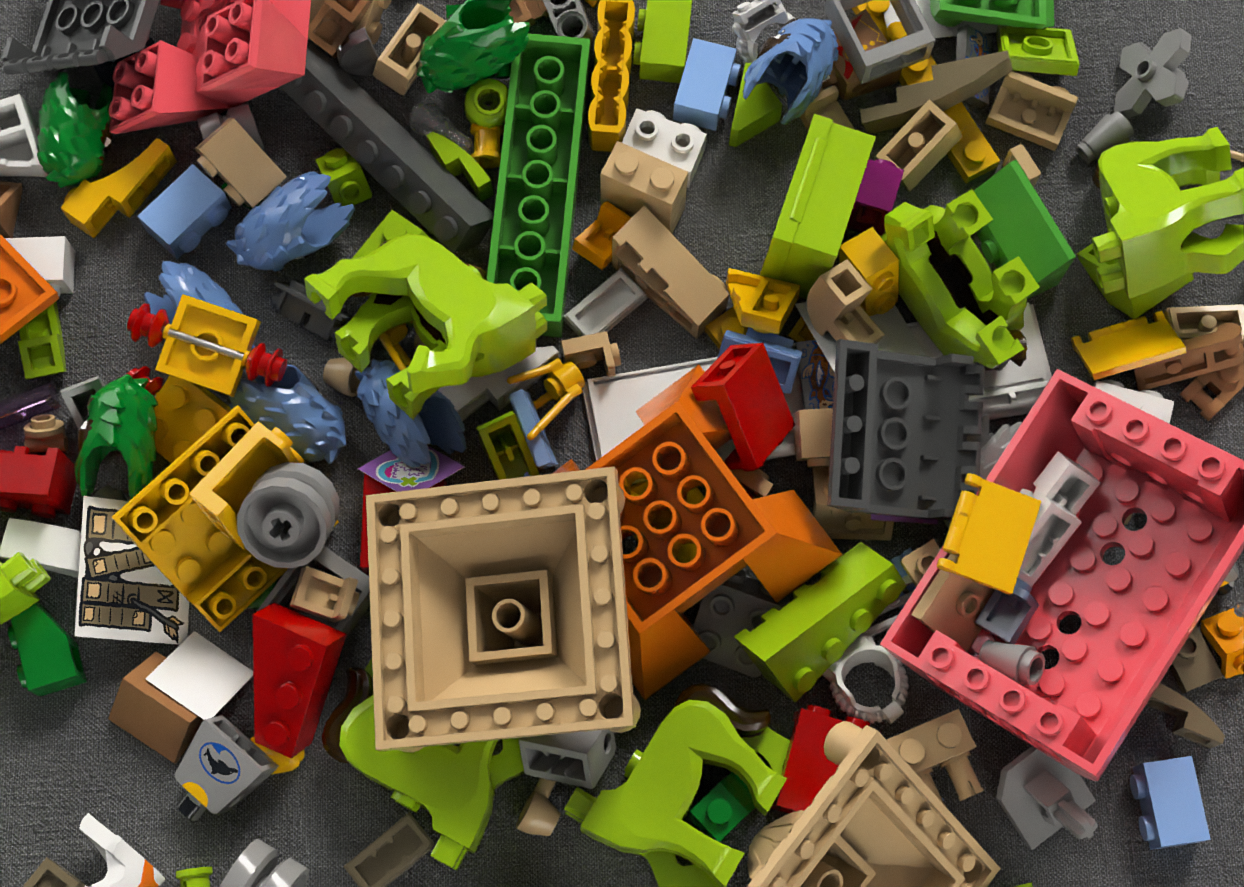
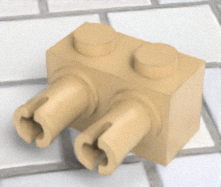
(943, 743)

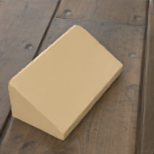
(1202, 320)

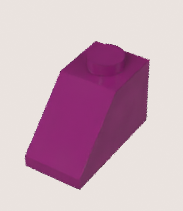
(875, 196)

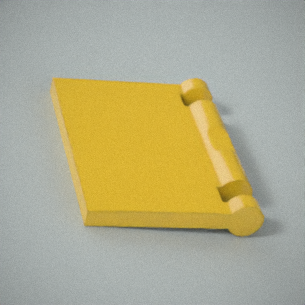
(1128, 346)
(989, 534)

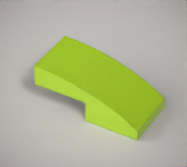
(459, 161)
(42, 345)

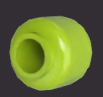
(483, 93)

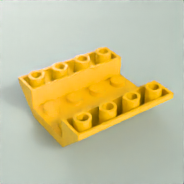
(183, 541)

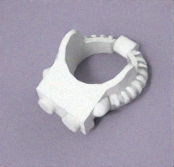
(751, 20)
(866, 651)

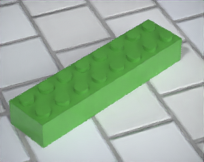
(540, 170)

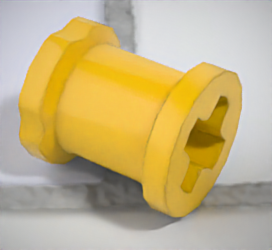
(487, 145)

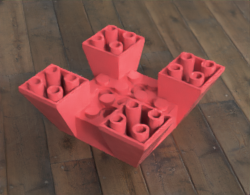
(221, 60)

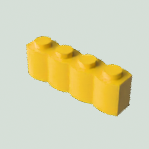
(611, 74)

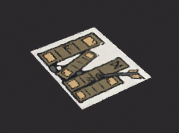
(120, 588)

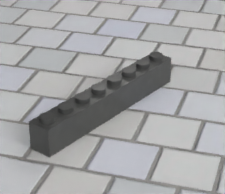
(389, 153)

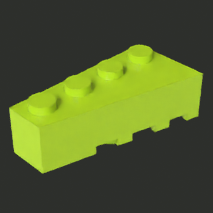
(822, 620)

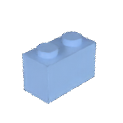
(705, 83)
(185, 212)
(1169, 803)

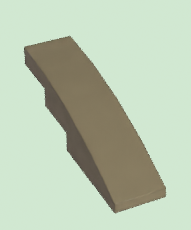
(950, 85)

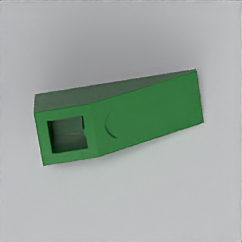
(46, 652)

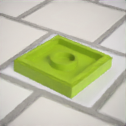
(1039, 49)

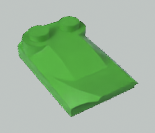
(1015, 13)

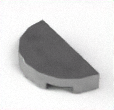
(358, 55)

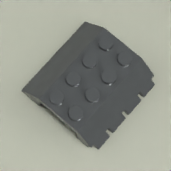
(83, 34)
(903, 431)

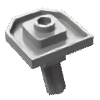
(1043, 798)

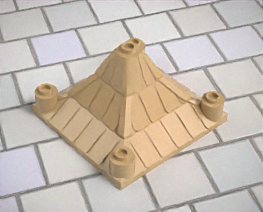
(499, 610)
(868, 828)

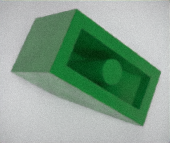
(723, 808)

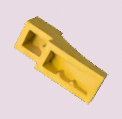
(124, 191)

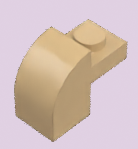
(836, 307)

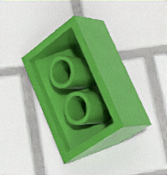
(1022, 228)

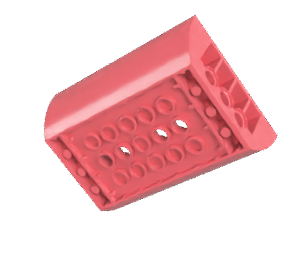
(1130, 611)

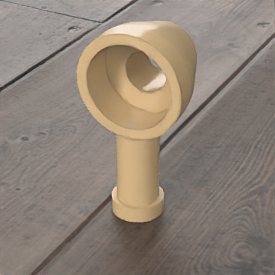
(341, 376)
(539, 814)

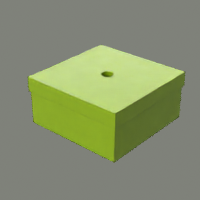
(818, 203)

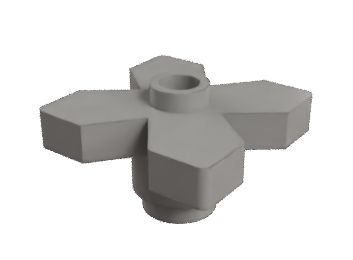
(1153, 73)

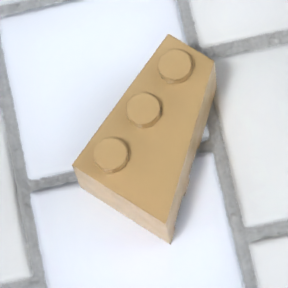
(668, 272)

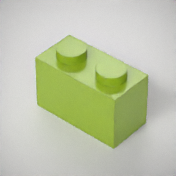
(664, 40)

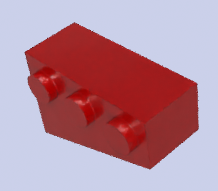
(36, 482)
(291, 676)

